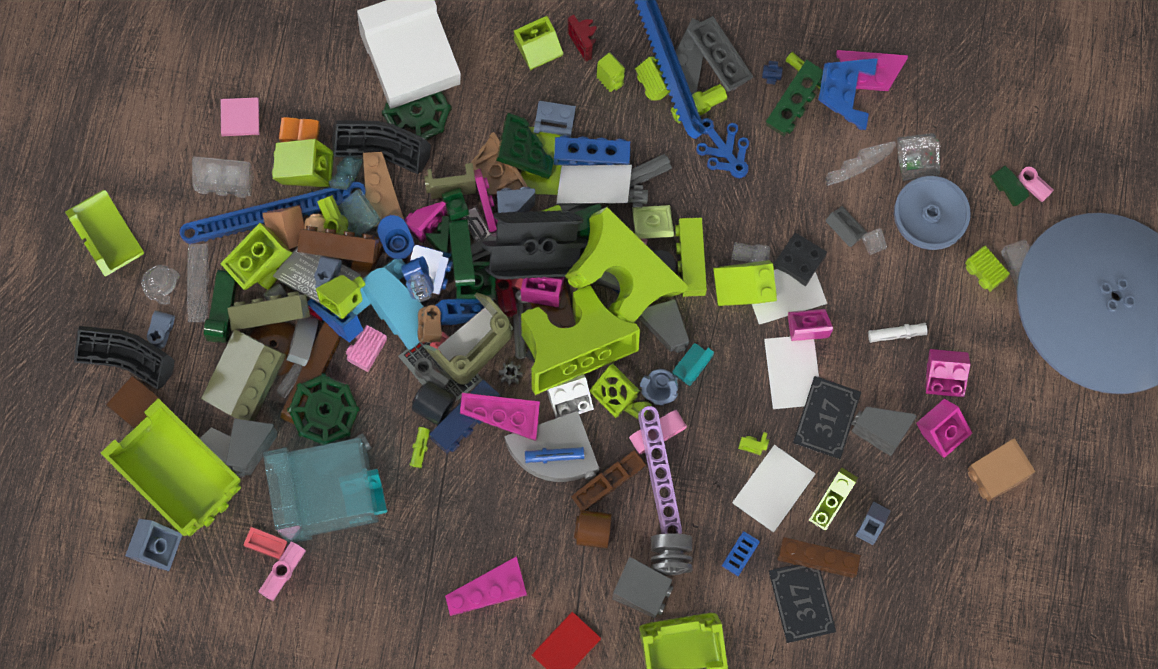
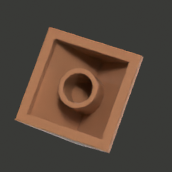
(285, 224)

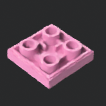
(240, 116)

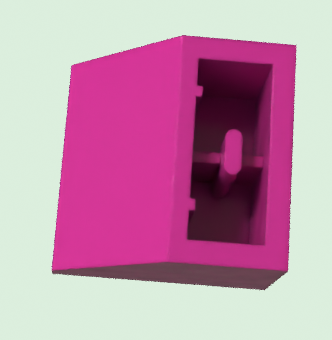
(542, 290)
(947, 372)

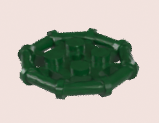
(422, 119)
(313, 414)

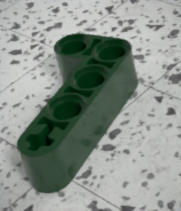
(461, 252)
(218, 325)

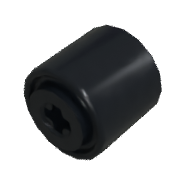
(433, 402)

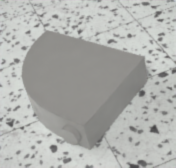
(556, 434)

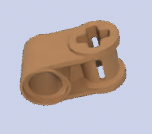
(429, 326)

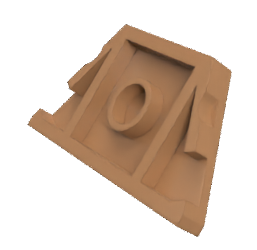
(497, 173)

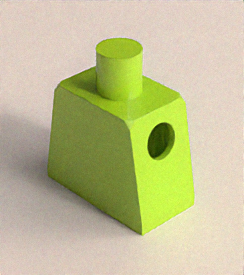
(341, 294)

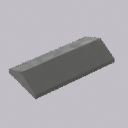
(720, 54)

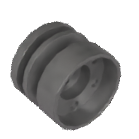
(671, 550)

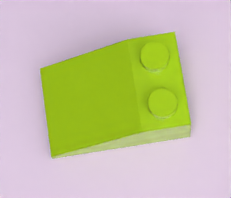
(256, 256)
(745, 283)

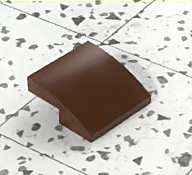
(132, 402)

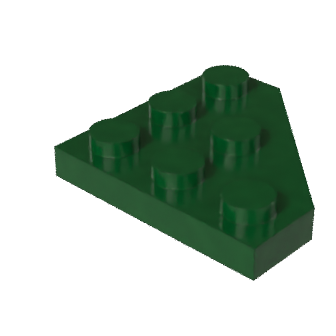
(523, 148)

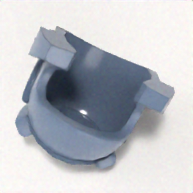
(659, 387)

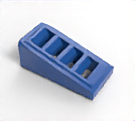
(751, 540)

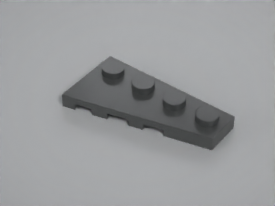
(690, 58)

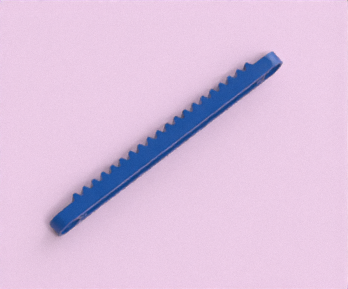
(671, 67)
(250, 217)

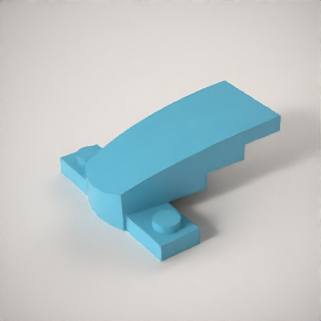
(392, 301)

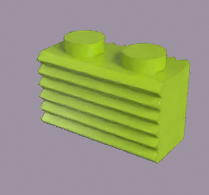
(610, 72)
(651, 78)
(986, 269)

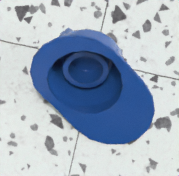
(395, 237)

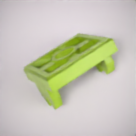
(597, 392)

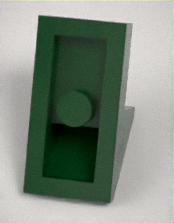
(440, 241)

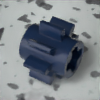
(772, 72)

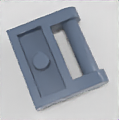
(556, 114)

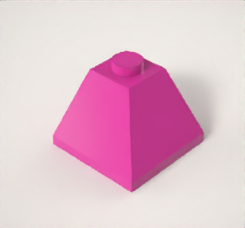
(425, 220)

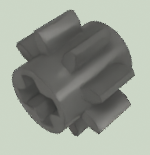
(638, 196)
(509, 378)

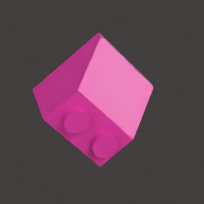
(944, 427)

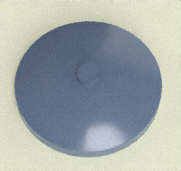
(932, 212)

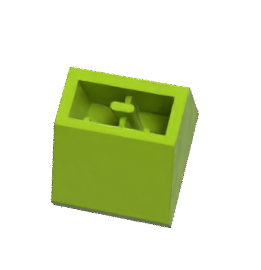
(538, 42)

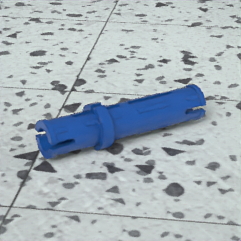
(530, 456)

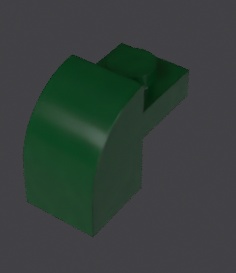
(455, 204)

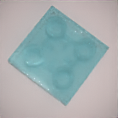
(359, 213)

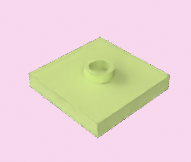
(652, 222)

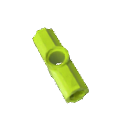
(705, 100)
(332, 215)

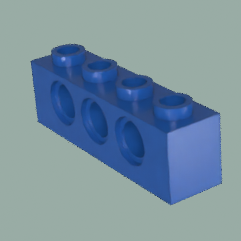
(563, 156)

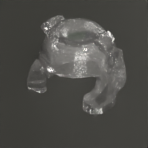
(159, 282)

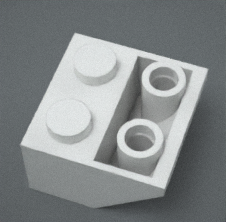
(570, 397)

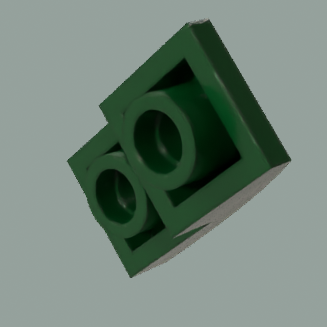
(1007, 181)

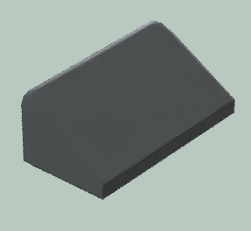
(845, 226)

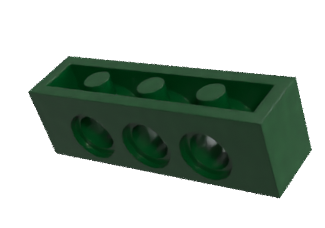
(807, 72)

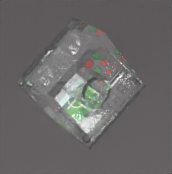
(919, 156)

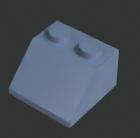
(154, 544)

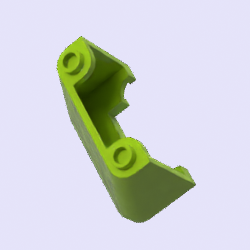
(684, 643)

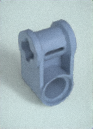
(327, 270)
(160, 326)

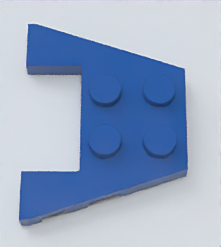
(839, 88)

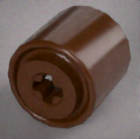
(592, 529)

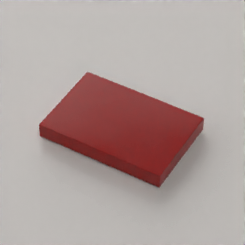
(566, 644)

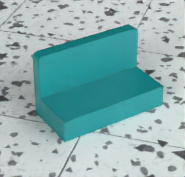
(693, 364)

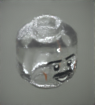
(420, 286)

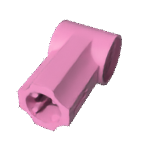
(1036, 185)

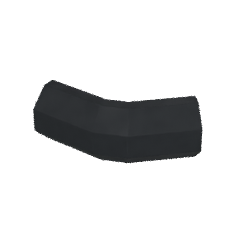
(395, 143)
(123, 351)

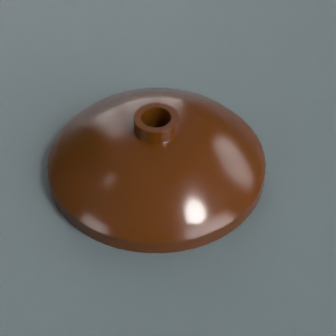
(282, 335)

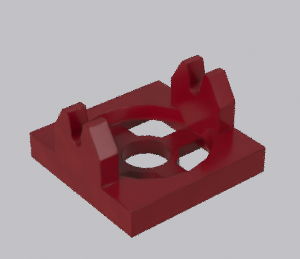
(580, 34)

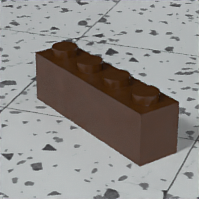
(338, 245)
(819, 557)

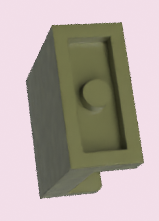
(442, 185)

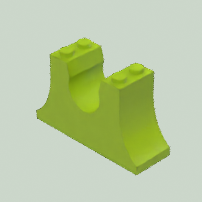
(637, 268)
(574, 351)

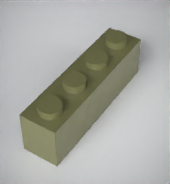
(268, 312)

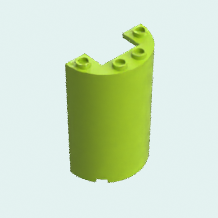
(174, 470)

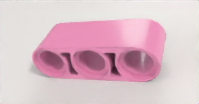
(670, 424)

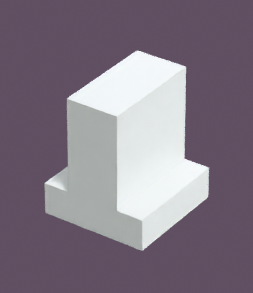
(408, 49)

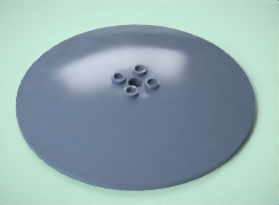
(1070, 307)

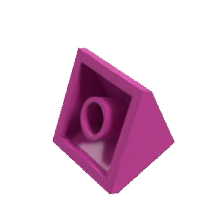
(809, 325)

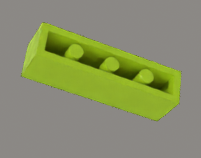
(691, 255)

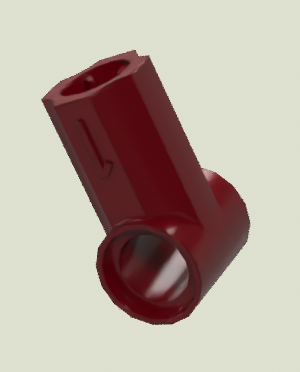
(506, 297)

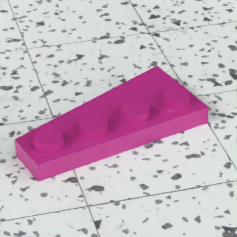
(505, 413)
(491, 588)

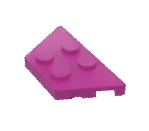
(886, 70)

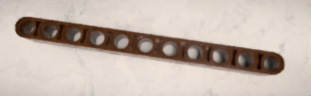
(324, 346)

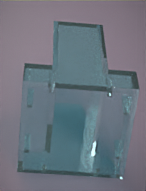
(320, 489)

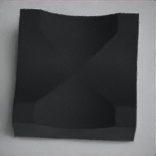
(800, 259)

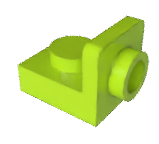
(752, 445)

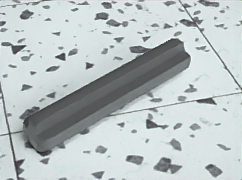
(520, 350)

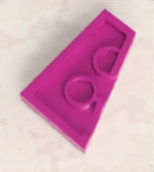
(487, 201)

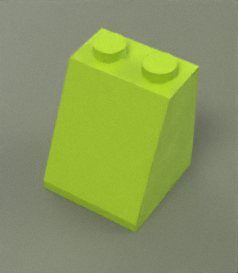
(303, 163)

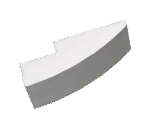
(303, 340)

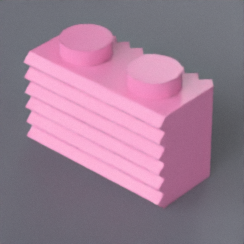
(366, 348)

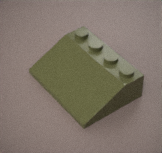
(243, 376)

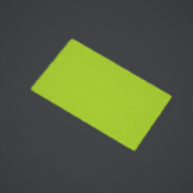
(540, 184)

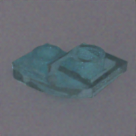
(346, 173)

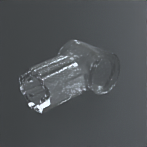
(750, 253)

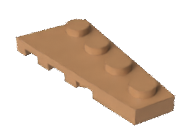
(379, 186)

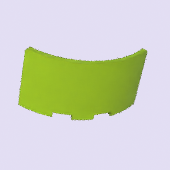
(105, 231)

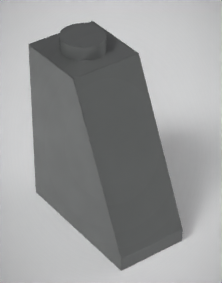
(666, 325)

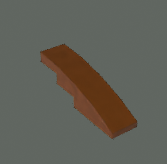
(608, 481)

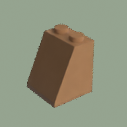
(1001, 470)

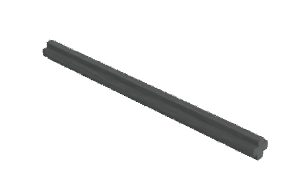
(638, 175)

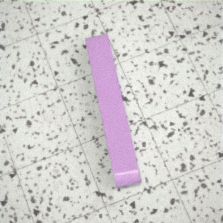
(662, 463)

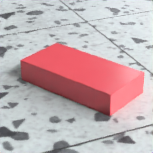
(265, 543)

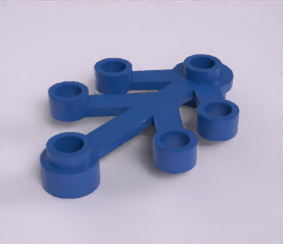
(725, 150)

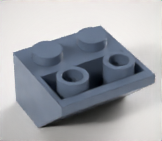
(515, 200)

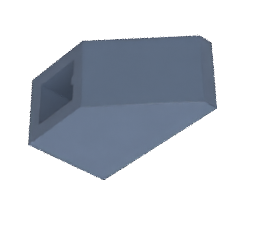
(873, 523)

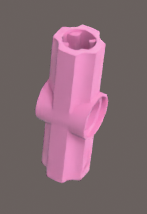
(275, 582)

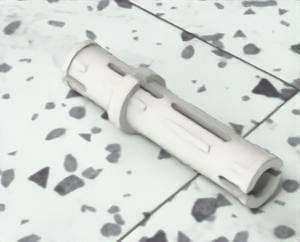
(906, 331)

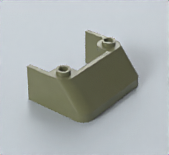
(464, 368)

